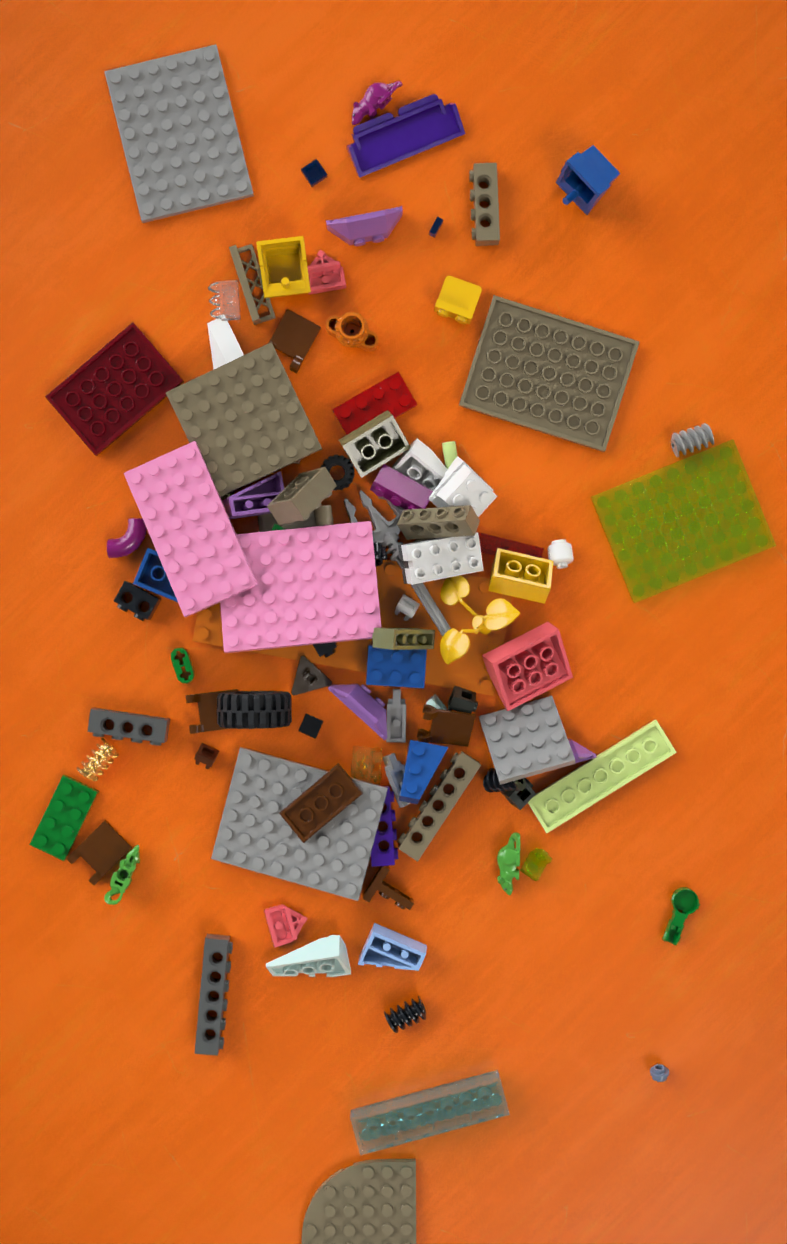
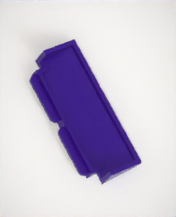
(414, 130)

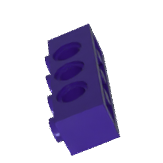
(387, 856)

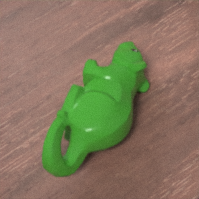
(507, 860)
(122, 878)

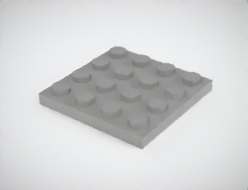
(526, 740)

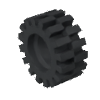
(347, 466)

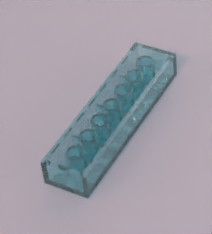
(429, 1112)

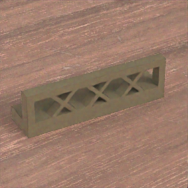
(250, 300)

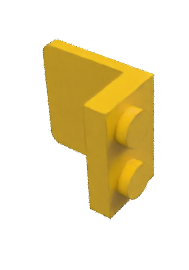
(458, 300)

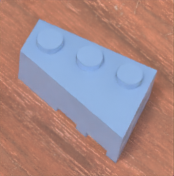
(392, 949)

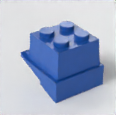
(586, 178)

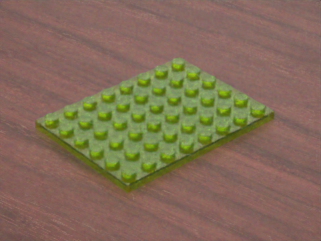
(683, 521)

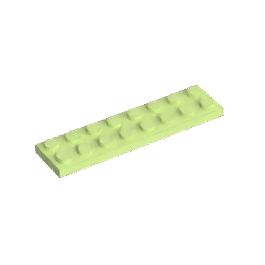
(601, 776)

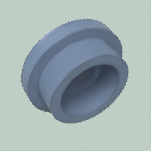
(659, 1072)

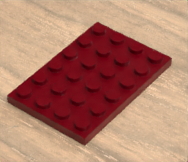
(114, 389)

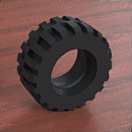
(254, 709)

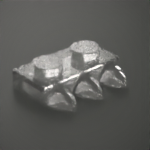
(227, 299)

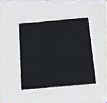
(310, 726)

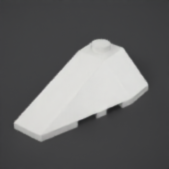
(223, 343)
(421, 465)

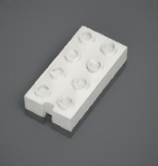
(440, 558)

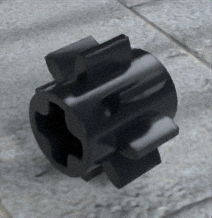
(380, 553)

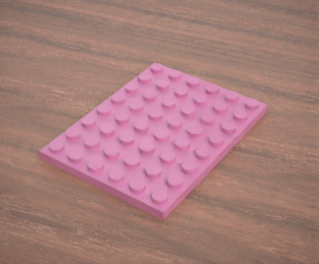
(309, 590)

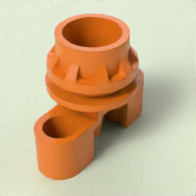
(352, 331)

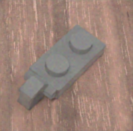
(396, 718)
(394, 773)

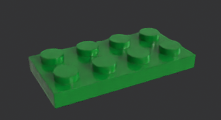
(64, 817)

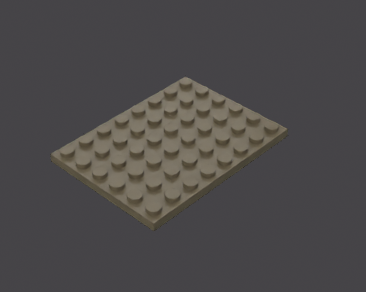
(549, 373)

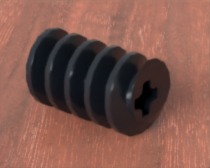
(492, 783)
(406, 1015)

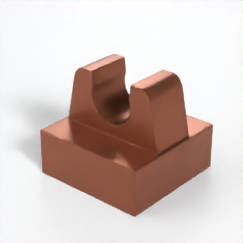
(206, 755)

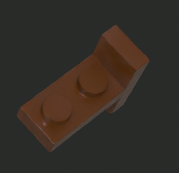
(387, 890)

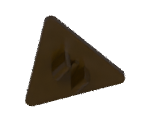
(308, 677)

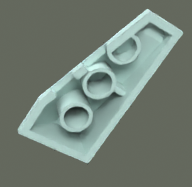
(321, 956)

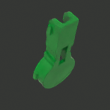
(686, 901)

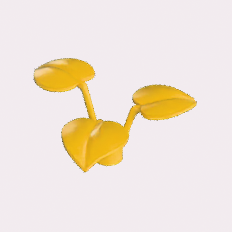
(499, 615)

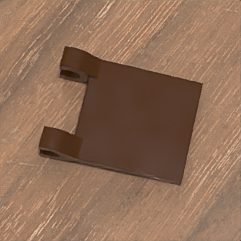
(294, 337)
(207, 711)
(447, 726)
(101, 850)

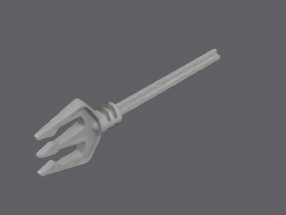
(387, 535)

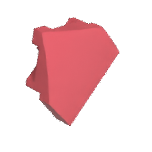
(325, 274)
(283, 924)

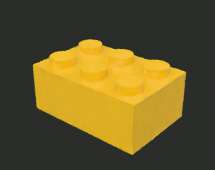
(521, 575)

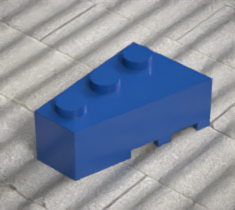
(419, 769)

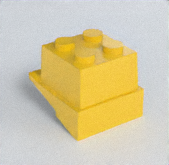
(283, 267)

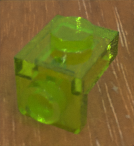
(535, 863)

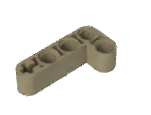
(319, 517)

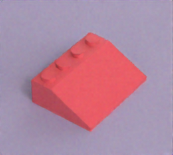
(528, 665)

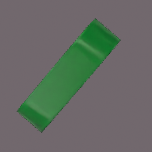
(178, 667)

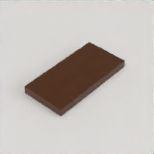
(321, 803)

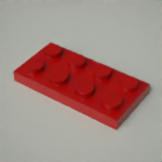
(386, 395)

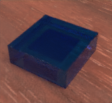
(314, 173)

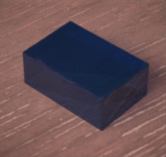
(436, 226)

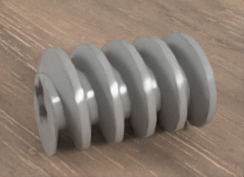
(691, 438)

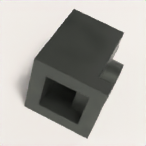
(462, 700)
(520, 798)

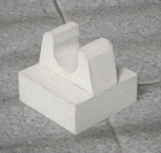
(407, 606)

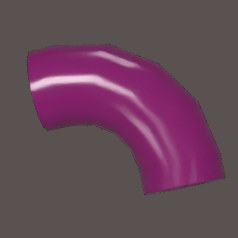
(129, 541)

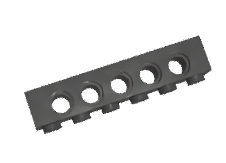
(205, 1043)

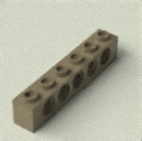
(416, 848)

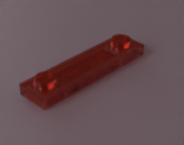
(490, 544)

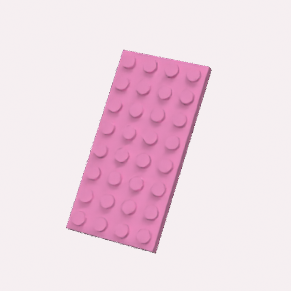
(190, 529)

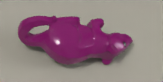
(375, 97)

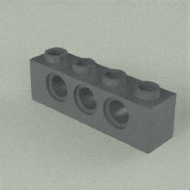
(98, 727)

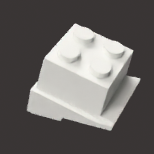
(463, 487)

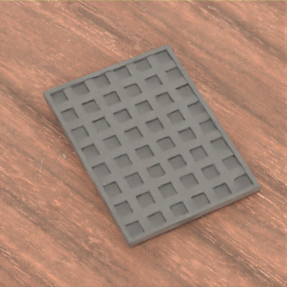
(179, 133)
(262, 841)

